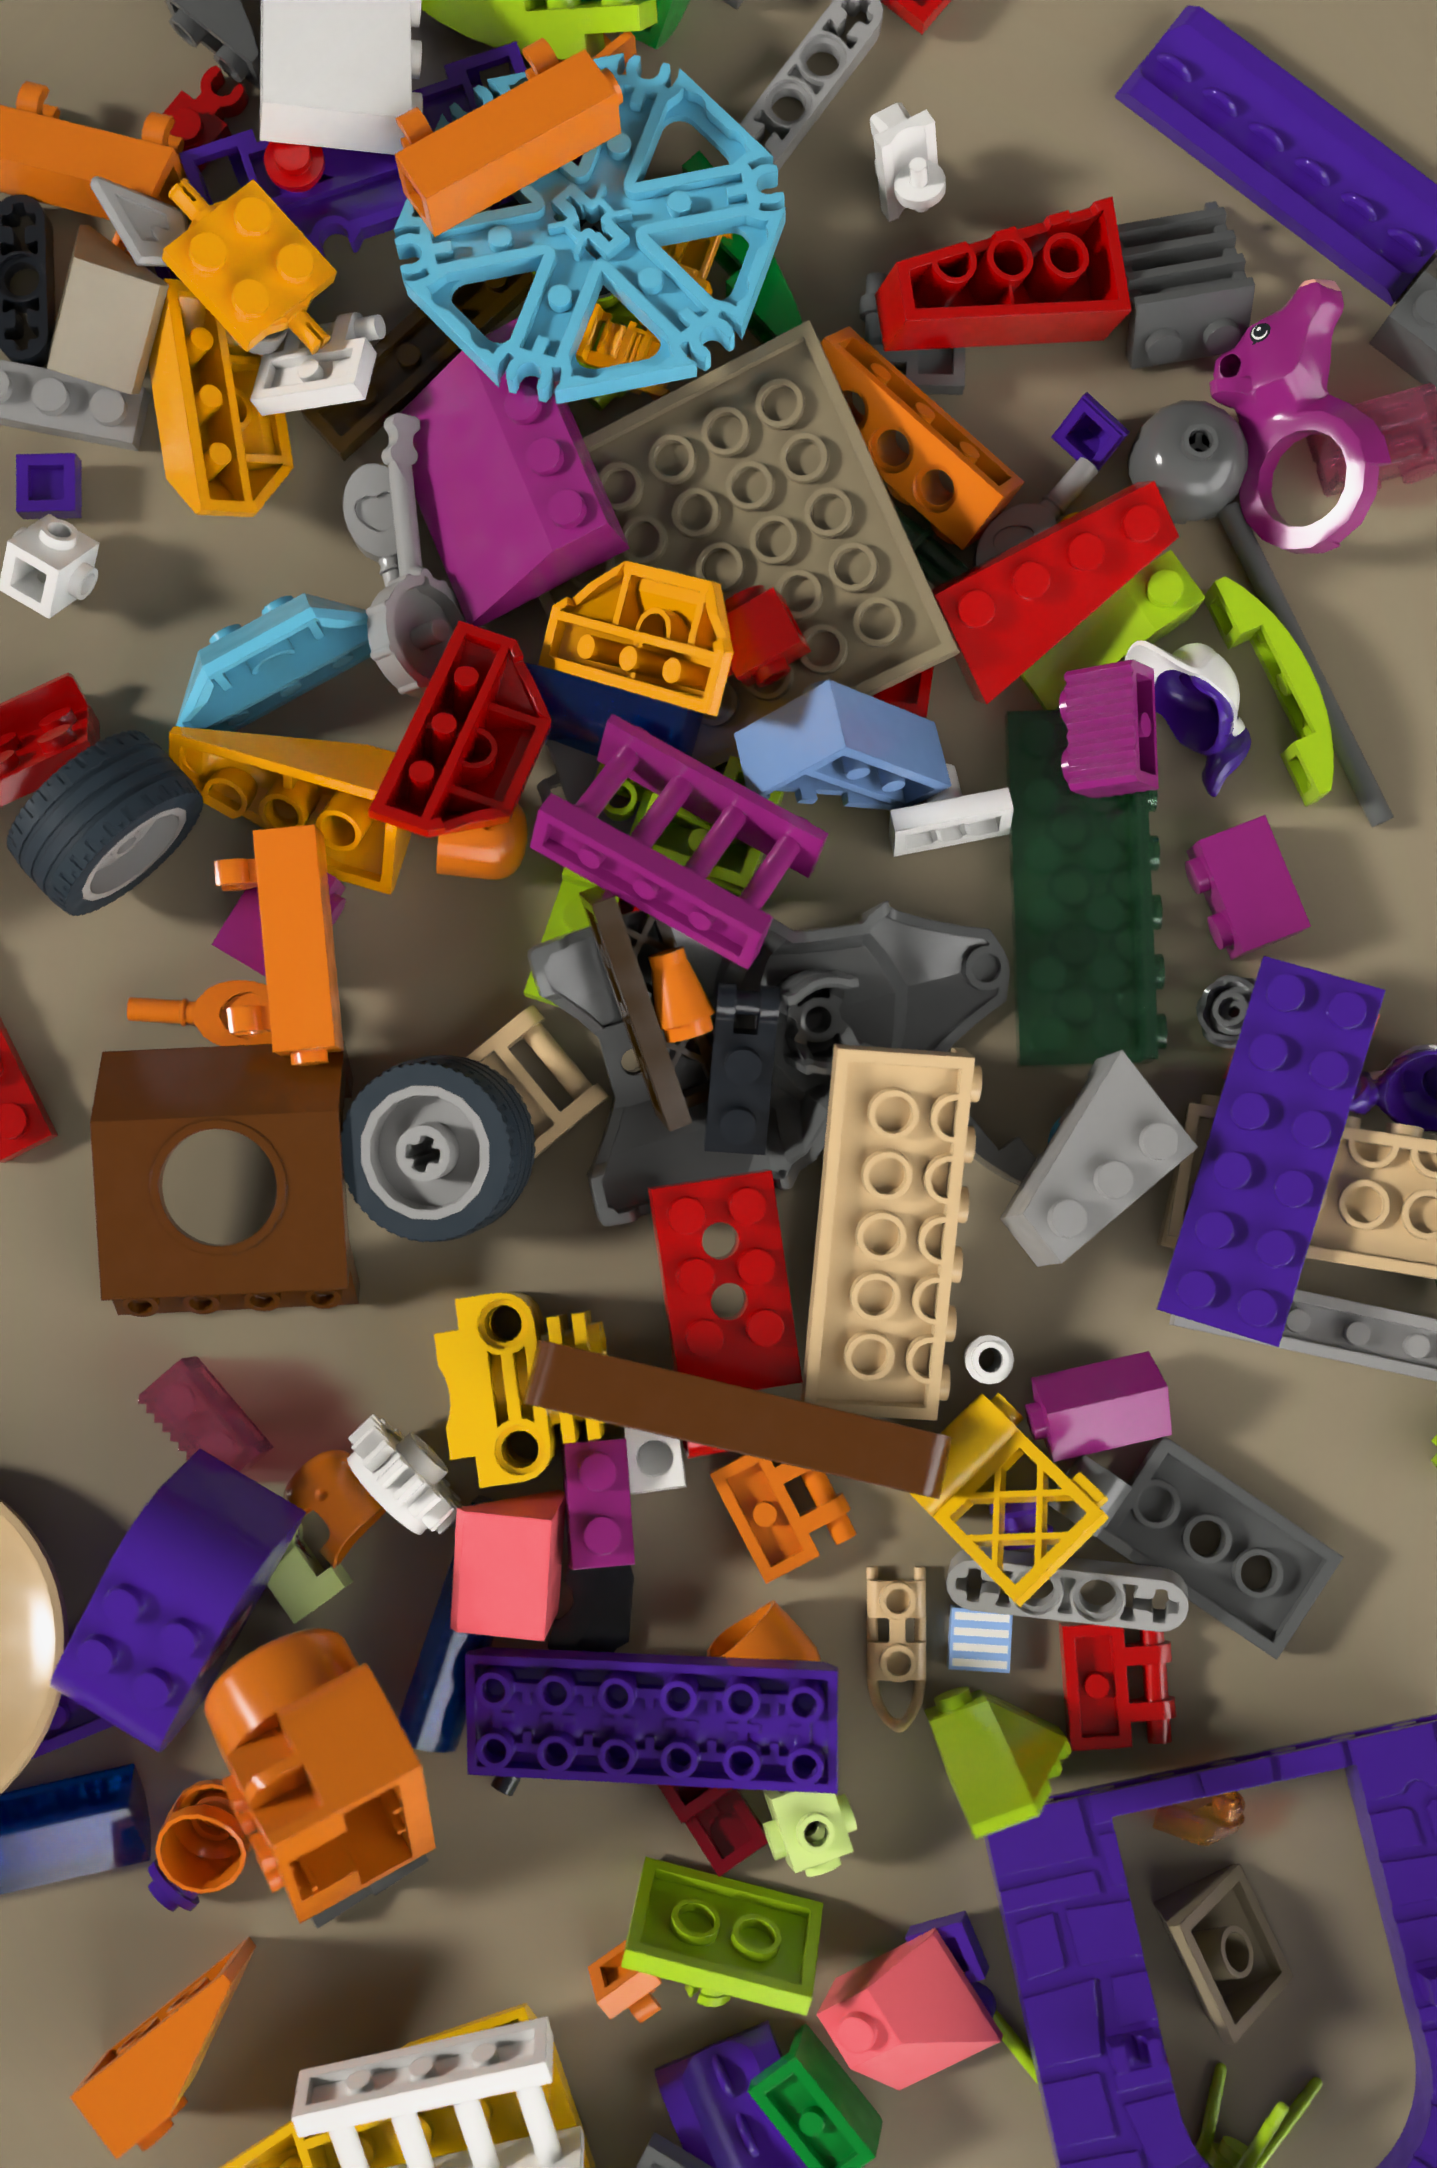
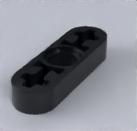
(41, 302)

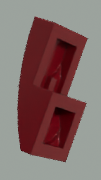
(719, 1823)

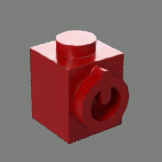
(762, 636)

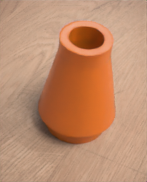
(679, 997)

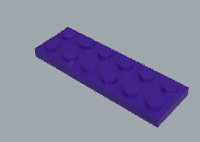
(1270, 1150)

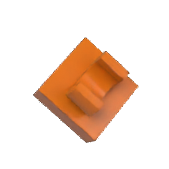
(623, 1988)

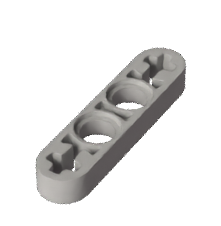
(810, 89)
(1066, 1601)

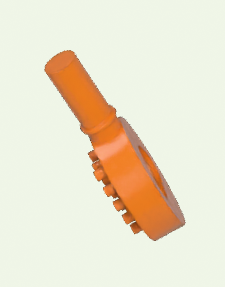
(207, 1012)

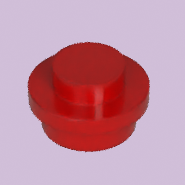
(294, 165)

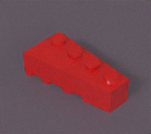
(1044, 587)

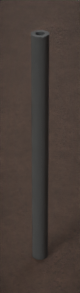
(1272, 597)

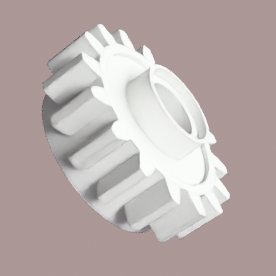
(403, 1476)

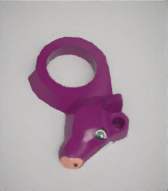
(1280, 396)

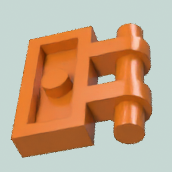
(768, 1518)

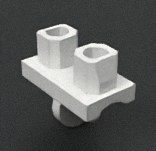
(906, 161)

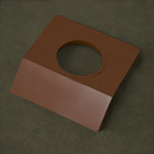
(294, 1113)

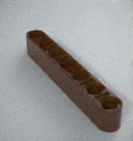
(737, 1419)

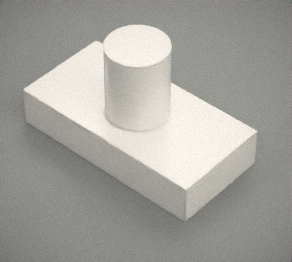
(950, 819)

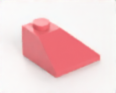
(907, 2014)

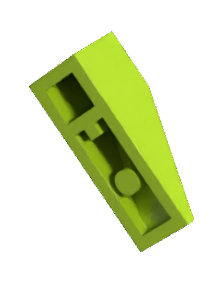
(1142, 609)

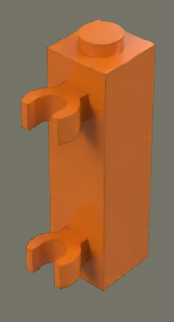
(508, 140)
(59, 158)
(296, 943)

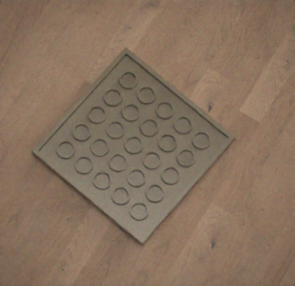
(772, 487)

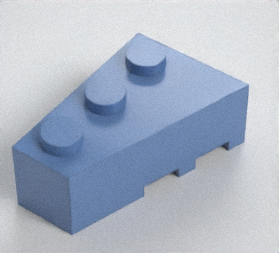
(844, 747)

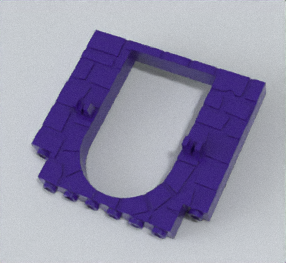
(1084, 1963)

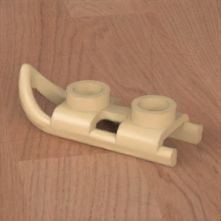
(896, 1658)

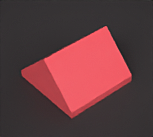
(508, 1566)

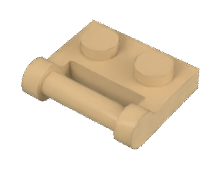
(546, 1118)

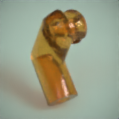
(1205, 1825)

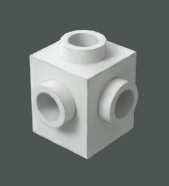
(49, 565)

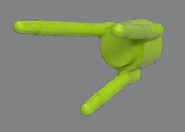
(1232, 2152)

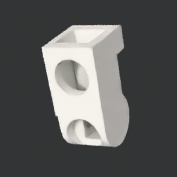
(654, 1462)

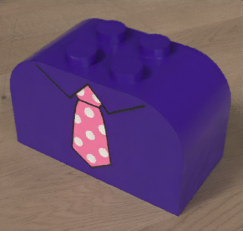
(176, 1599)

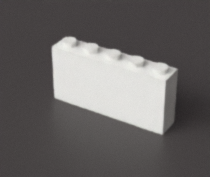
(338, 72)

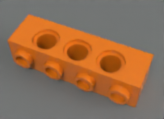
(935, 443)

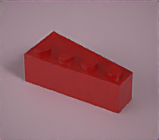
(1015, 288)

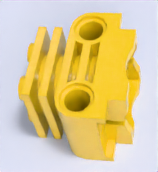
(490, 1380)

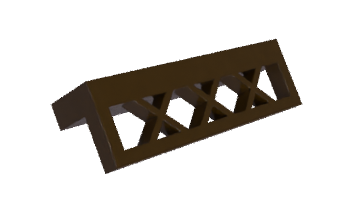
(638, 1010)

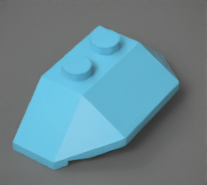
(272, 661)

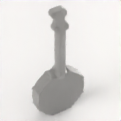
(415, 612)

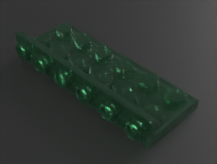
(1080, 909)

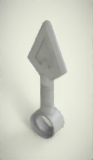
(148, 228)

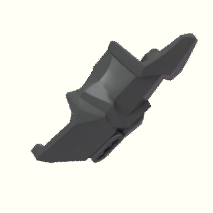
(856, 984)

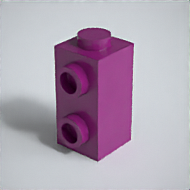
(1099, 1406)

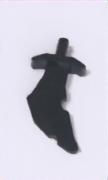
(594, 1623)

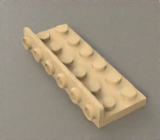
(1376, 1202)
(889, 1230)

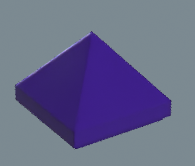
(1090, 432)

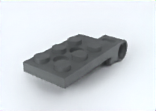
(1153, 1525)

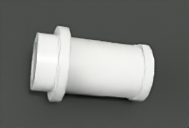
(1002, 1362)

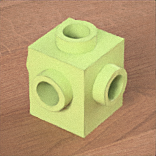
(824, 1844)

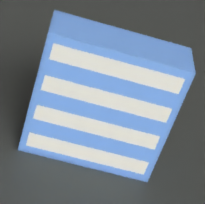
(979, 1641)

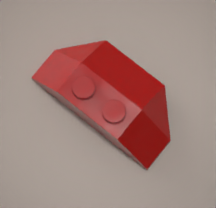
(467, 740)

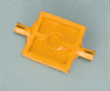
(249, 265)

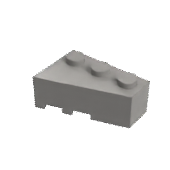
(1097, 1163)

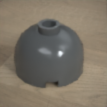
(1192, 456)

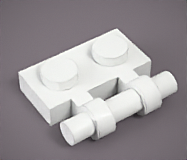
(334, 375)

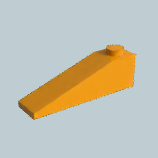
(299, 784)

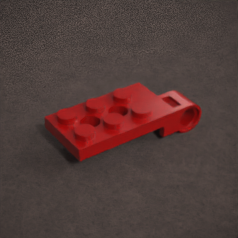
(757, 1343)

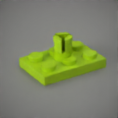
(724, 1937)

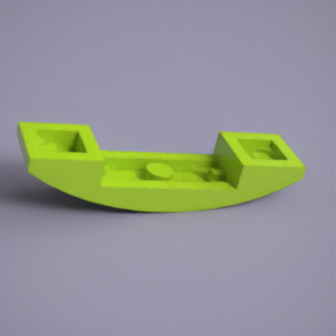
(1245, 618)

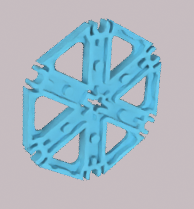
(630, 262)

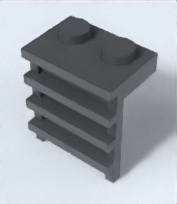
(1184, 287)

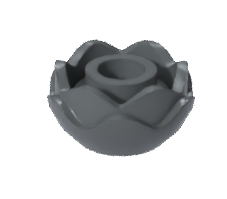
(1216, 1007)

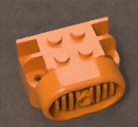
(318, 1769)

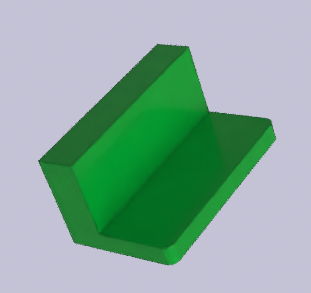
(818, 2106)

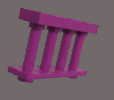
(658, 884)

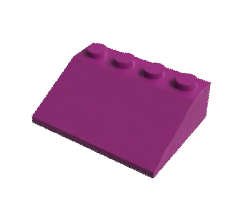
(506, 488)

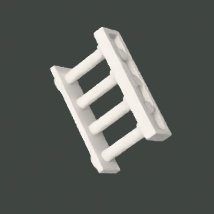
(439, 2075)

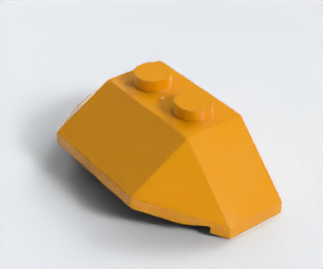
(210, 433)
(645, 635)

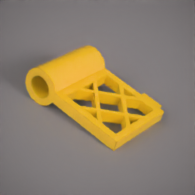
(980, 1455)

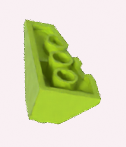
(995, 1757)

